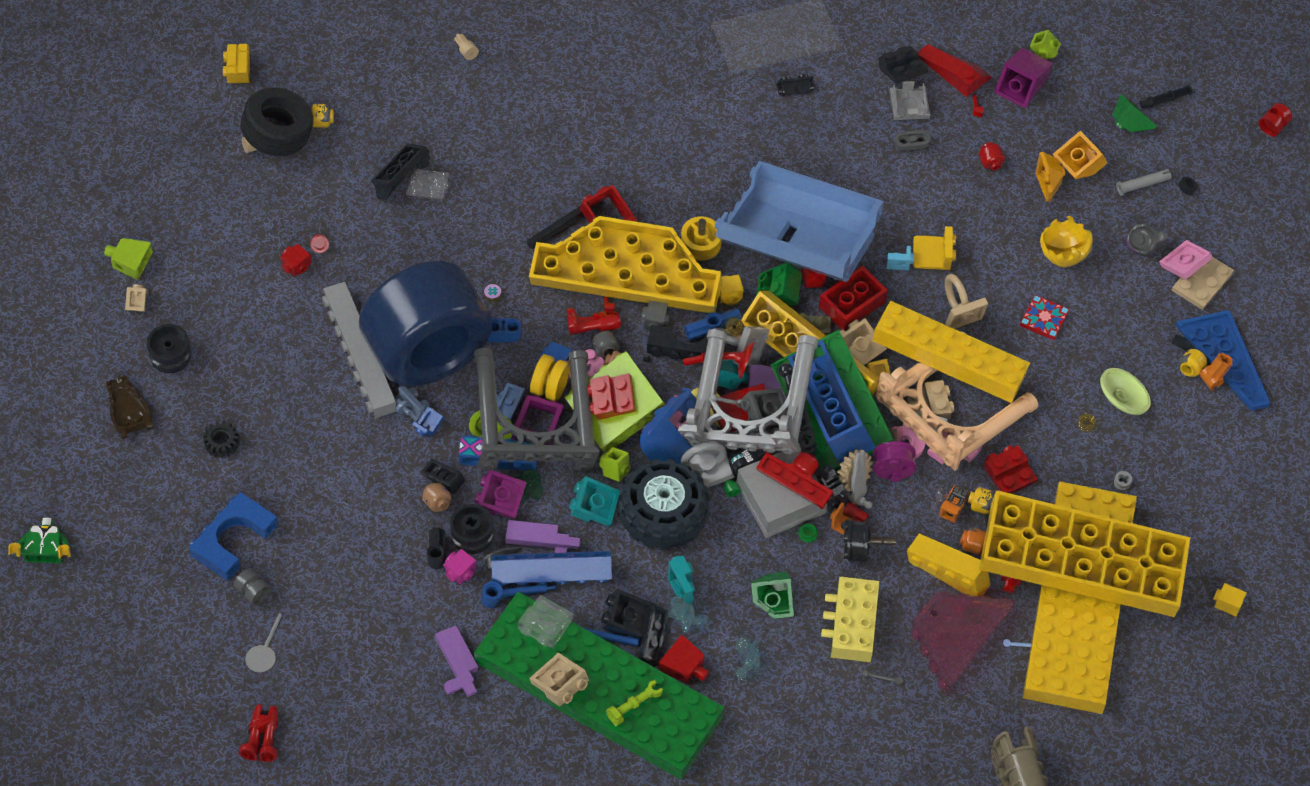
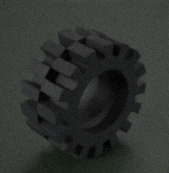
(219, 429)

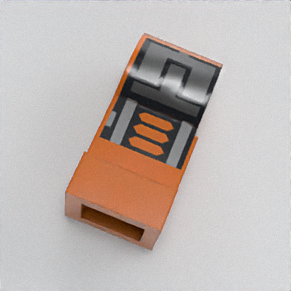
(954, 503)

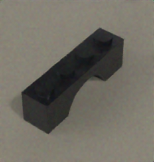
(663, 343)

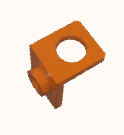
(838, 518)

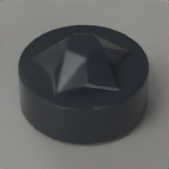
(1188, 185)

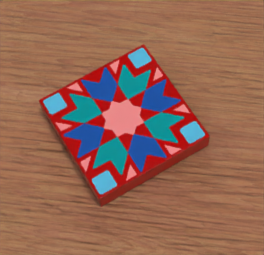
(1044, 317)

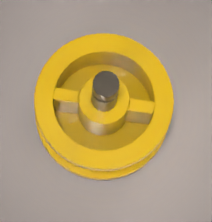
(701, 238)

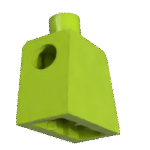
(130, 256)

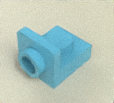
(900, 261)

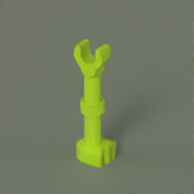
(615, 714)

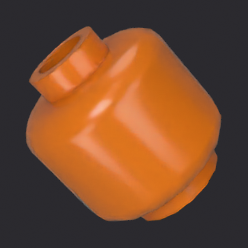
(973, 540)

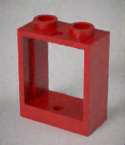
(601, 195)

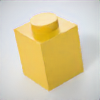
(1229, 599)

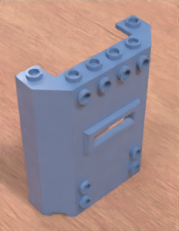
(829, 220)

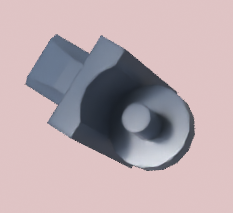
(408, 403)

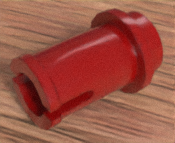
(855, 512)

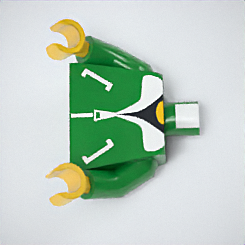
(42, 544)

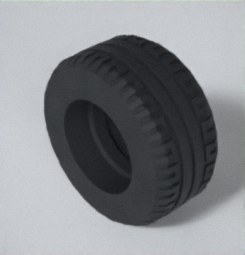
(272, 138)

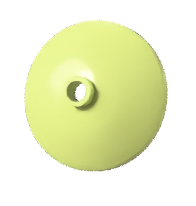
(1125, 391)

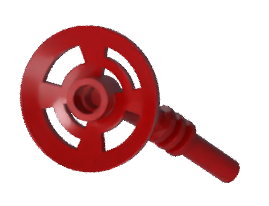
(741, 358)

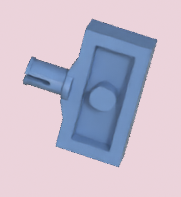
(509, 400)

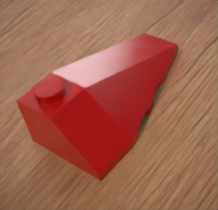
(958, 72)

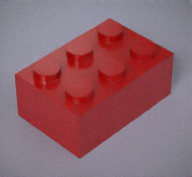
(853, 298)

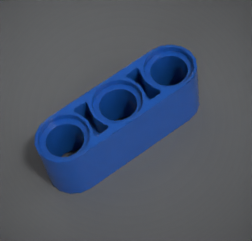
(503, 328)

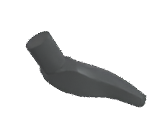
(504, 551)

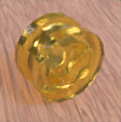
(1086, 428)

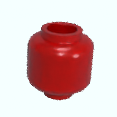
(991, 156)

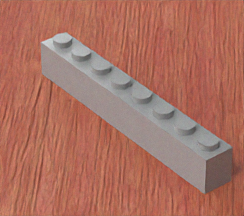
(367, 369)

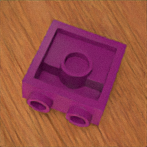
(500, 494)

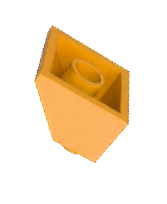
(1080, 156)

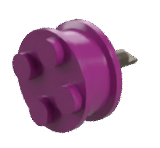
(894, 459)

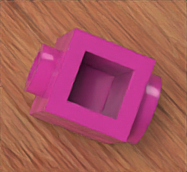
(459, 567)

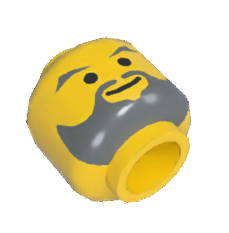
(322, 115)
(1192, 363)
(981, 500)

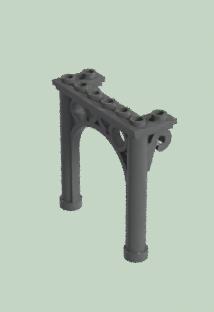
(495, 448)

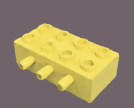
(853, 619)

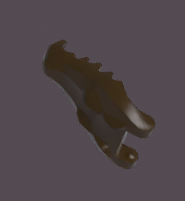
(127, 408)

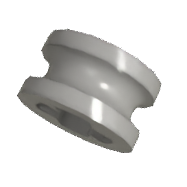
(1121, 485)

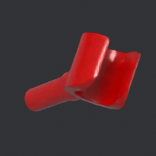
(977, 110)
(608, 307)

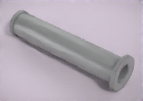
(1143, 181)

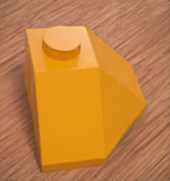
(1049, 174)

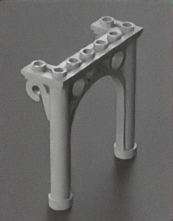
(789, 425)

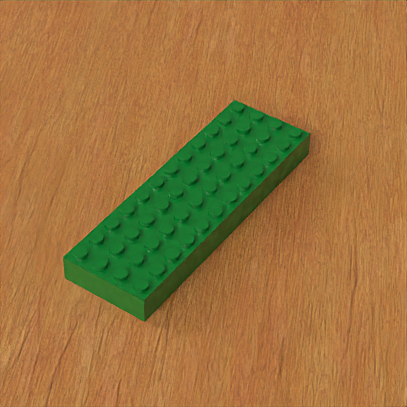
(661, 730)

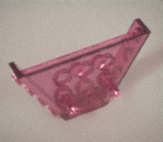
(957, 631)

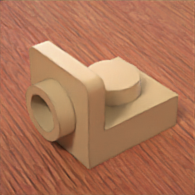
(136, 298)

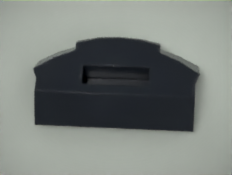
(1182, 342)

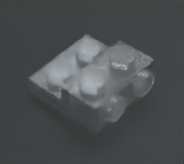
(545, 621)

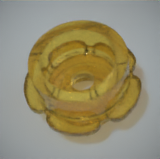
(739, 326)

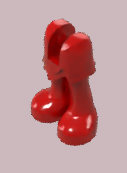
(602, 320)
(258, 725)

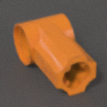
(1214, 373)

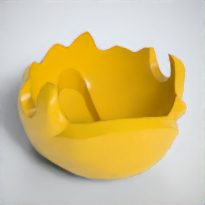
(1066, 242)

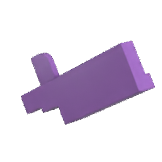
(540, 536)
(459, 660)

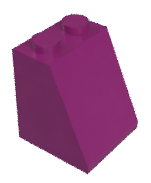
(1023, 77)

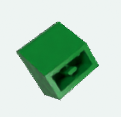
(783, 282)

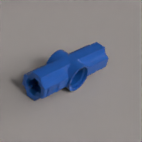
(700, 328)

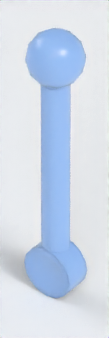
(1007, 643)

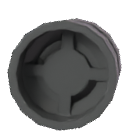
(251, 586)

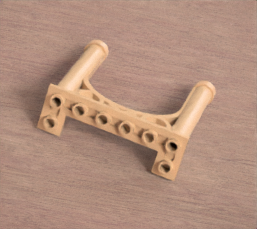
(965, 439)

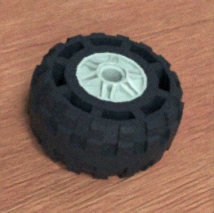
(663, 504)

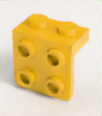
(934, 251)

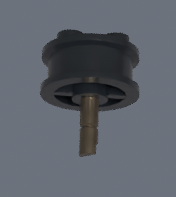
(859, 539)

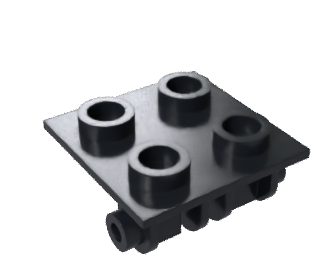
(831, 480)

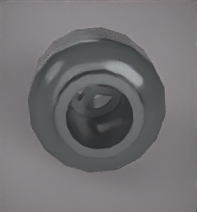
(605, 343)

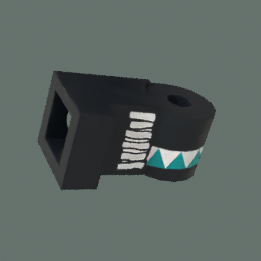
(744, 458)

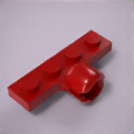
(796, 477)

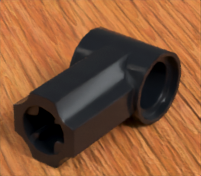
(436, 547)

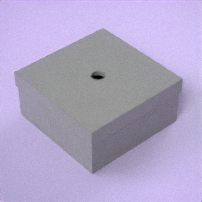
(773, 504)

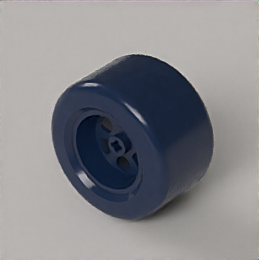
(425, 323)

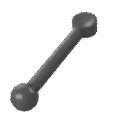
(899, 680)

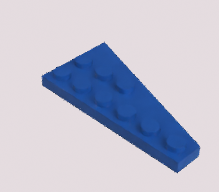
(1219, 334)

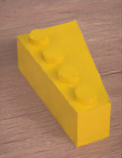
(949, 565)

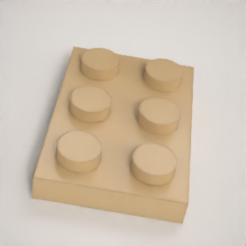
(1204, 283)

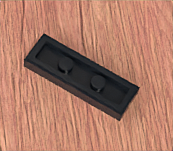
(653, 635)

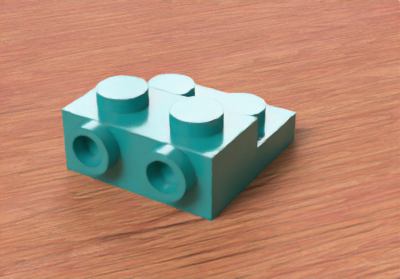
(594, 501)
(680, 578)

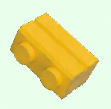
(238, 63)

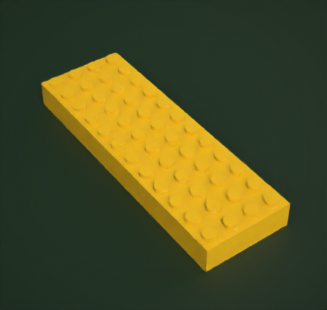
(1074, 631)

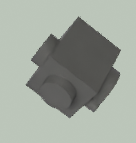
(655, 314)

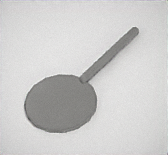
(262, 657)

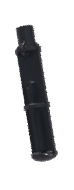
(1170, 95)

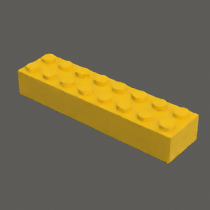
(787, 326)
(950, 351)

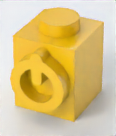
(731, 290)

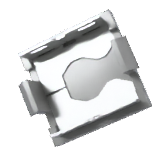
(909, 102)

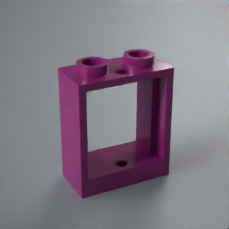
(544, 405)

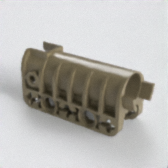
(1020, 764)

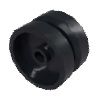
(169, 348)
(471, 528)

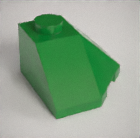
(1130, 116)
(773, 594)

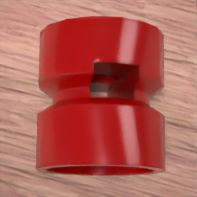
(1275, 119)

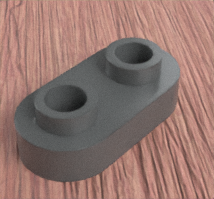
(912, 139)

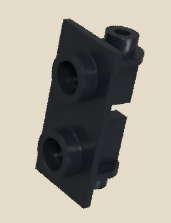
(802, 83)

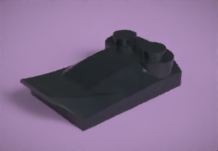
(400, 167)

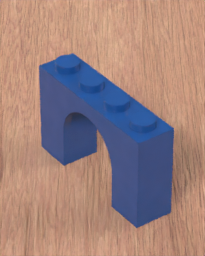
(241, 512)

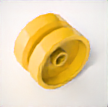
(550, 377)

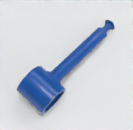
(495, 588)

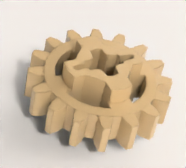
(847, 469)

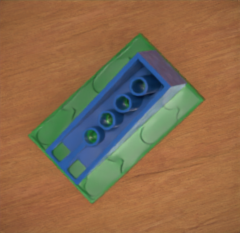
(838, 403)

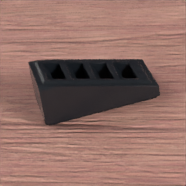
(452, 483)

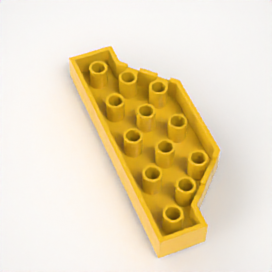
(627, 263)

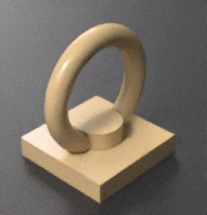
(965, 312)

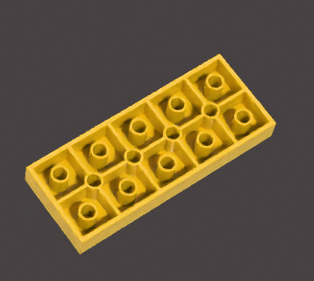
(1085, 553)

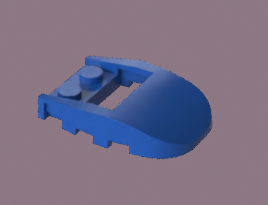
(660, 437)

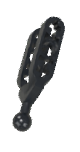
(785, 370)

